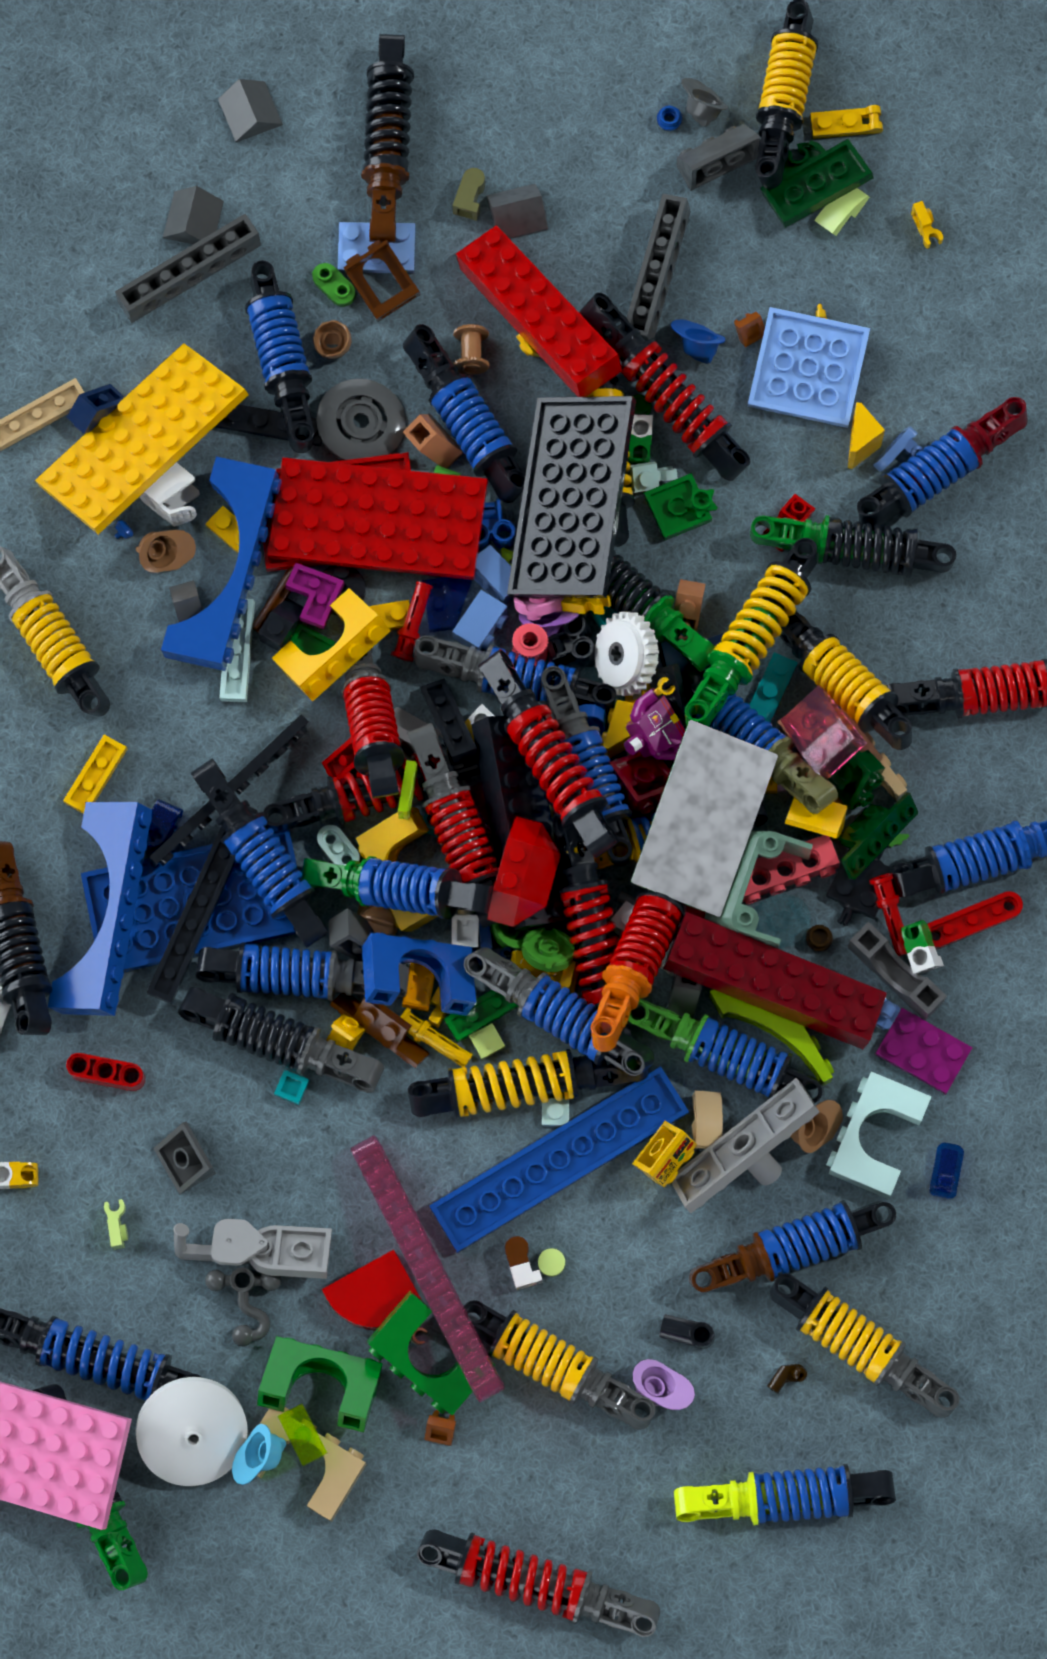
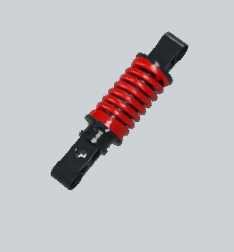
(976, 689)

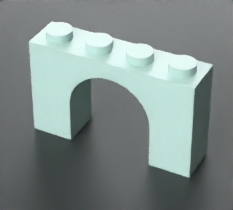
(851, 1161)

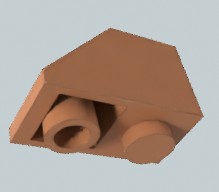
(433, 440)
(689, 602)

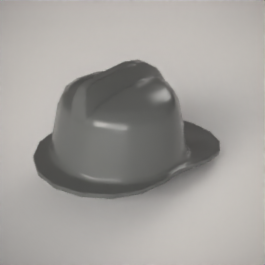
(702, 102)

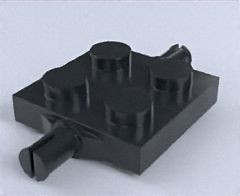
(857, 895)

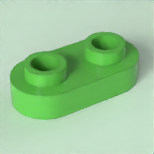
(332, 284)

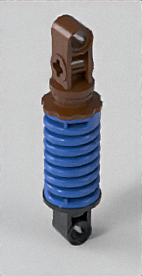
(793, 1243)

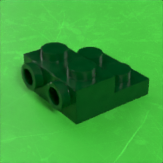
(858, 779)

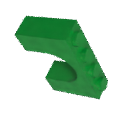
(392, 1342)
(295, 1359)

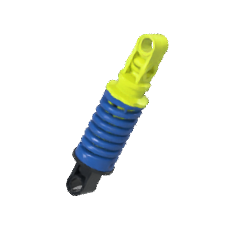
(767, 1496)

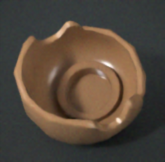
(332, 333)

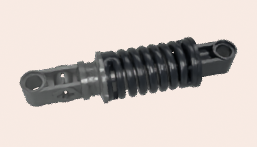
(270, 1038)

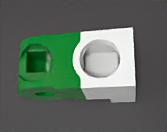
(640, 439)
(920, 948)

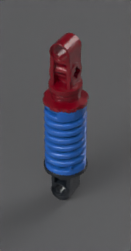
(941, 463)

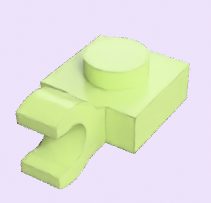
(117, 1232)

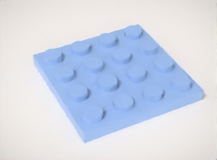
(808, 367)

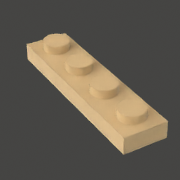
(38, 413)

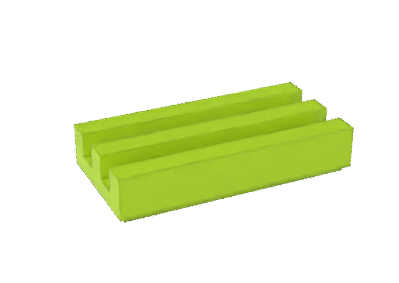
(407, 790)

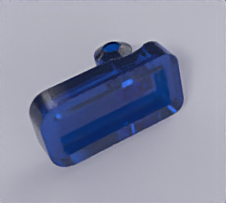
(946, 1170)

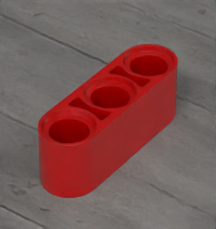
(95, 1064)

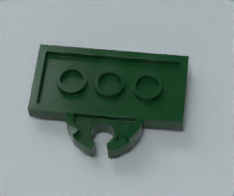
(816, 180)

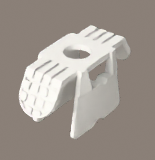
(175, 491)

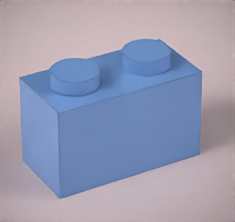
(481, 621)

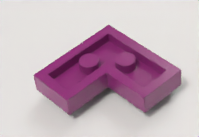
(320, 590)

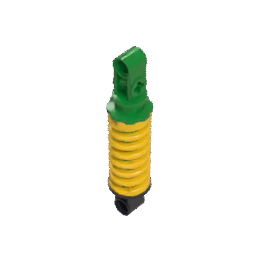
(753, 631)

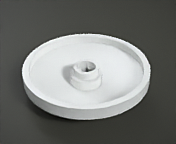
(186, 1409)

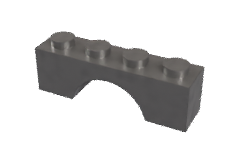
(880, 957)

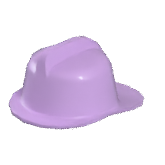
(662, 1385)

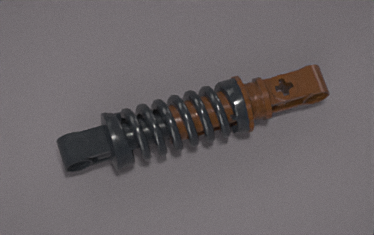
(387, 134)

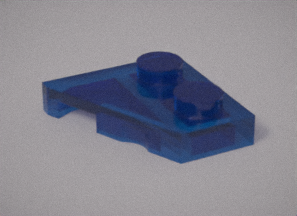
(446, 602)

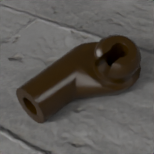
(786, 1374)

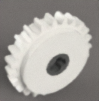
(626, 653)

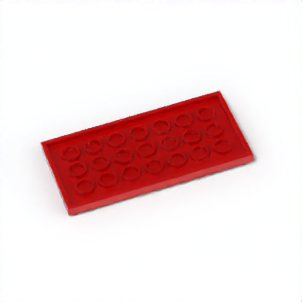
(378, 518)

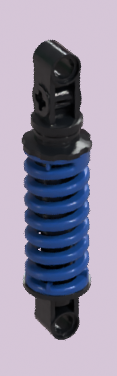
(85, 1355)

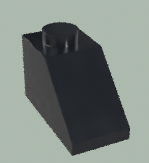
(281, 624)

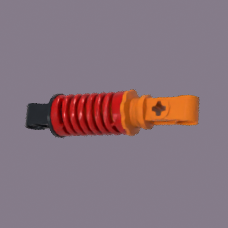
(634, 964)

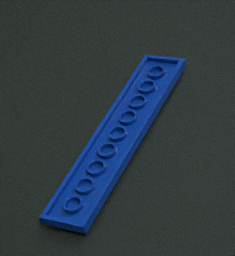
(558, 1160)

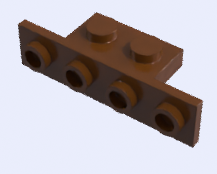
(383, 1026)

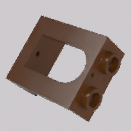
(381, 251)

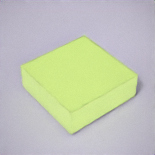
(487, 1041)

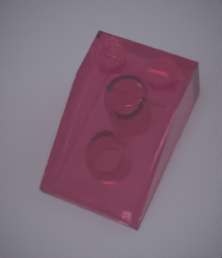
(822, 733)

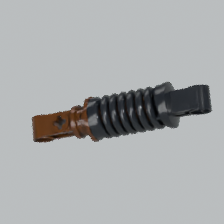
(21, 959)

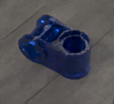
(163, 823)

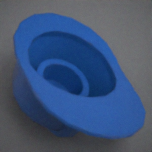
(697, 340)

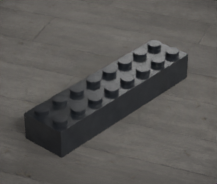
(513, 792)

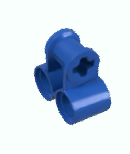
(493, 524)

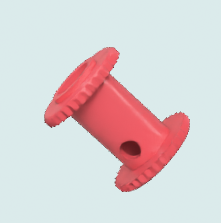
(532, 636)

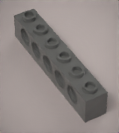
(658, 264)
(188, 268)

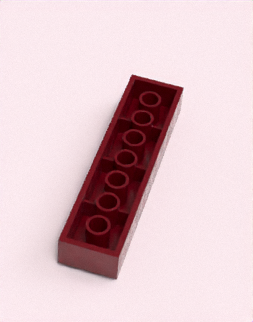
(775, 980)

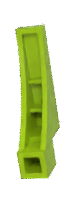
(786, 1031)

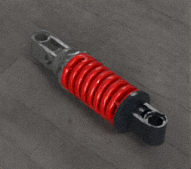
(373, 726)
(451, 818)

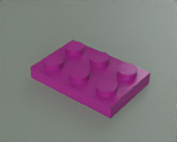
(923, 1051)

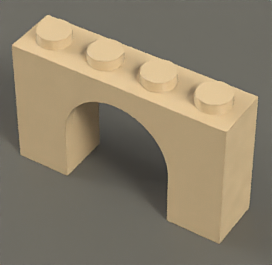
(341, 1469)

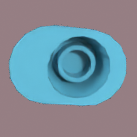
(258, 1453)

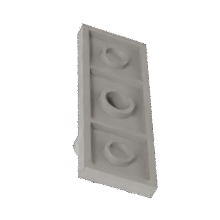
(746, 1147)

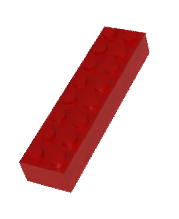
(539, 312)

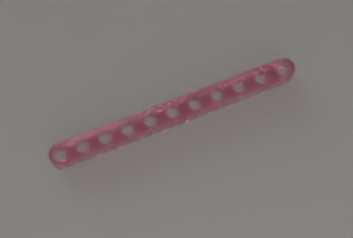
(427, 1269)

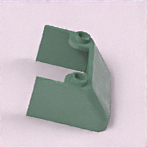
(743, 917)

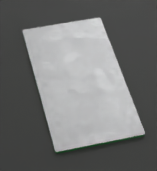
(704, 818)

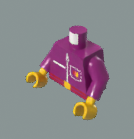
(654, 725)

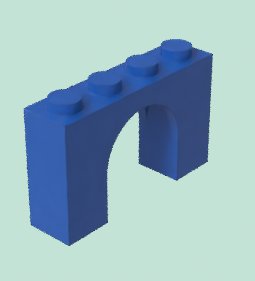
(446, 961)

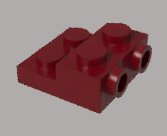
(641, 781)

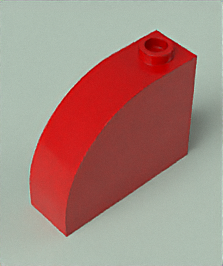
(370, 1292)

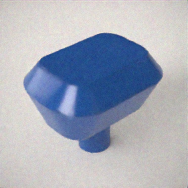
(123, 530)

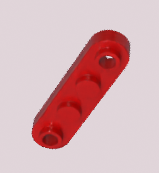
(975, 918)

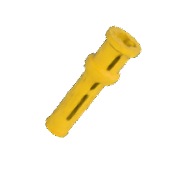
(423, 1032)

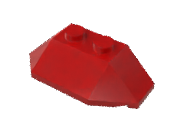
(524, 873)

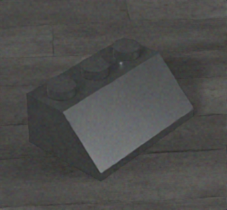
(718, 156)

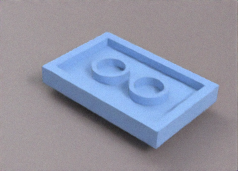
(355, 240)

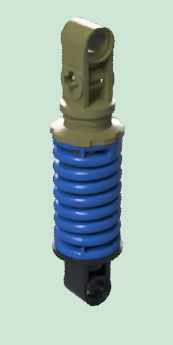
(744, 723)

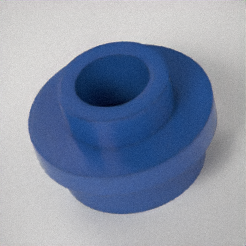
(669, 111)

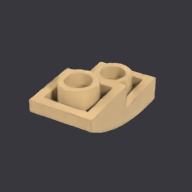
(708, 1118)

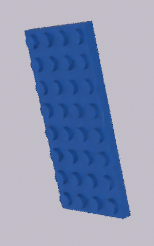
(163, 896)

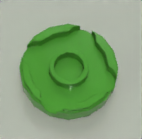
(547, 949)

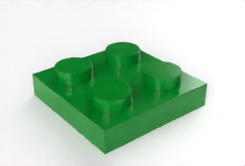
(668, 507)

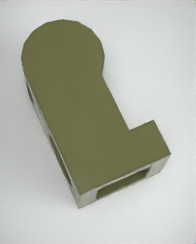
(469, 189)

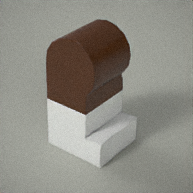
(517, 1256)

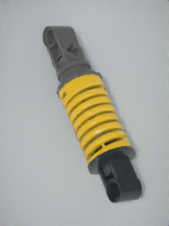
(861, 1344)
(554, 1366)

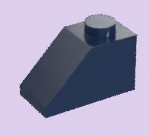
(93, 406)

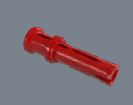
(409, 632)
(888, 902)

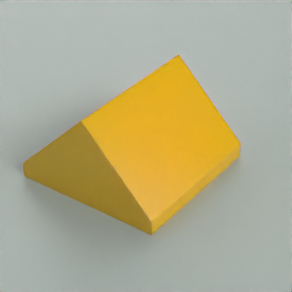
(865, 436)
(827, 822)

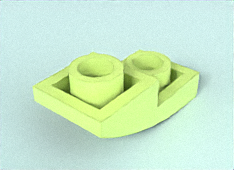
(839, 211)

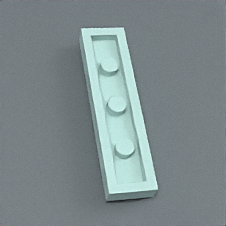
(236, 676)

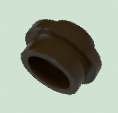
(819, 938)

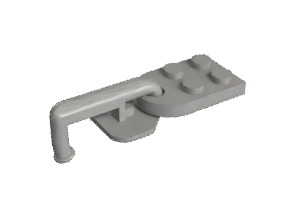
(271, 1250)

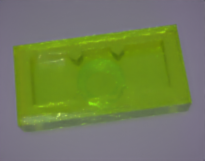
(302, 1434)

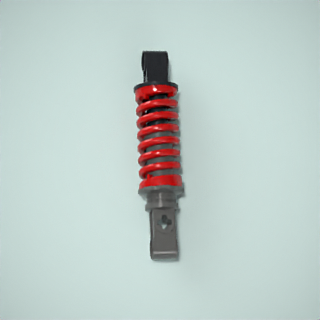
(535, 1582)

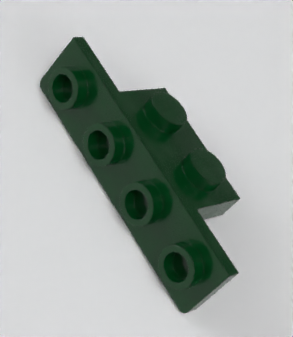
(874, 832)

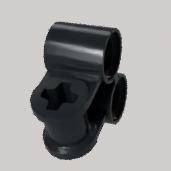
(572, 644)

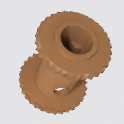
(471, 349)

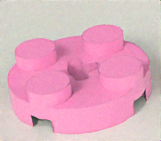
(537, 607)

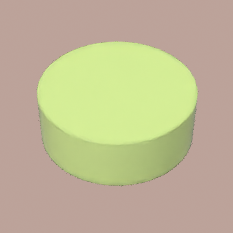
(551, 1262)

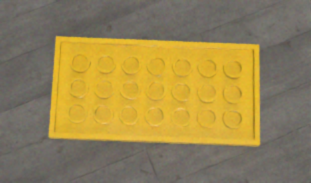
(141, 438)

